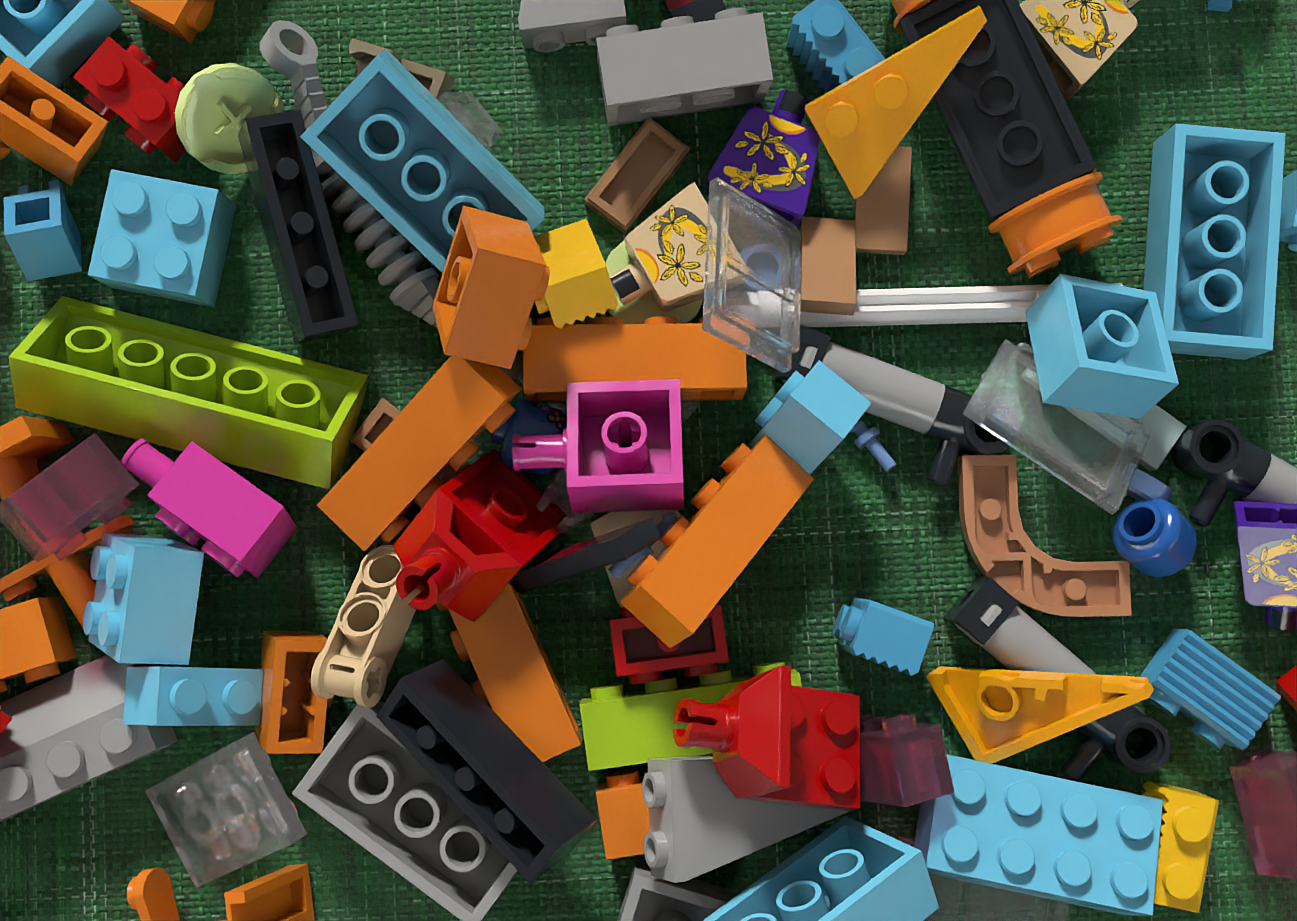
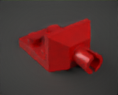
(474, 538)
(780, 741)

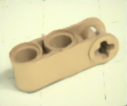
(358, 656)

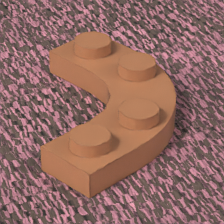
(1010, 558)

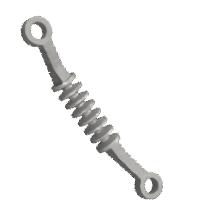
(415, 289)

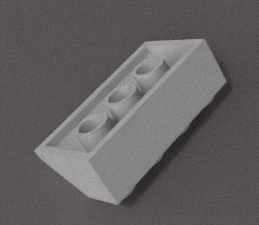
(70, 735)

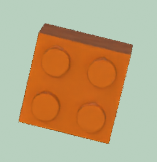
(489, 288)

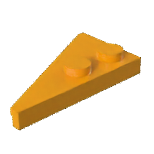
(875, 110)
(1018, 709)

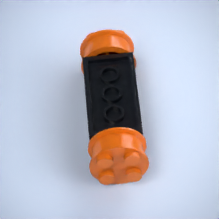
(1015, 135)

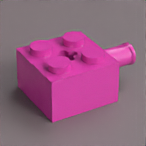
(591, 451)
(213, 504)

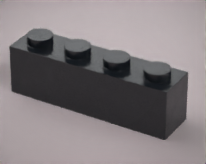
(297, 226)
(486, 769)

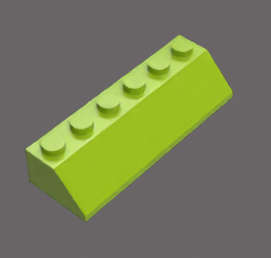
(187, 387)

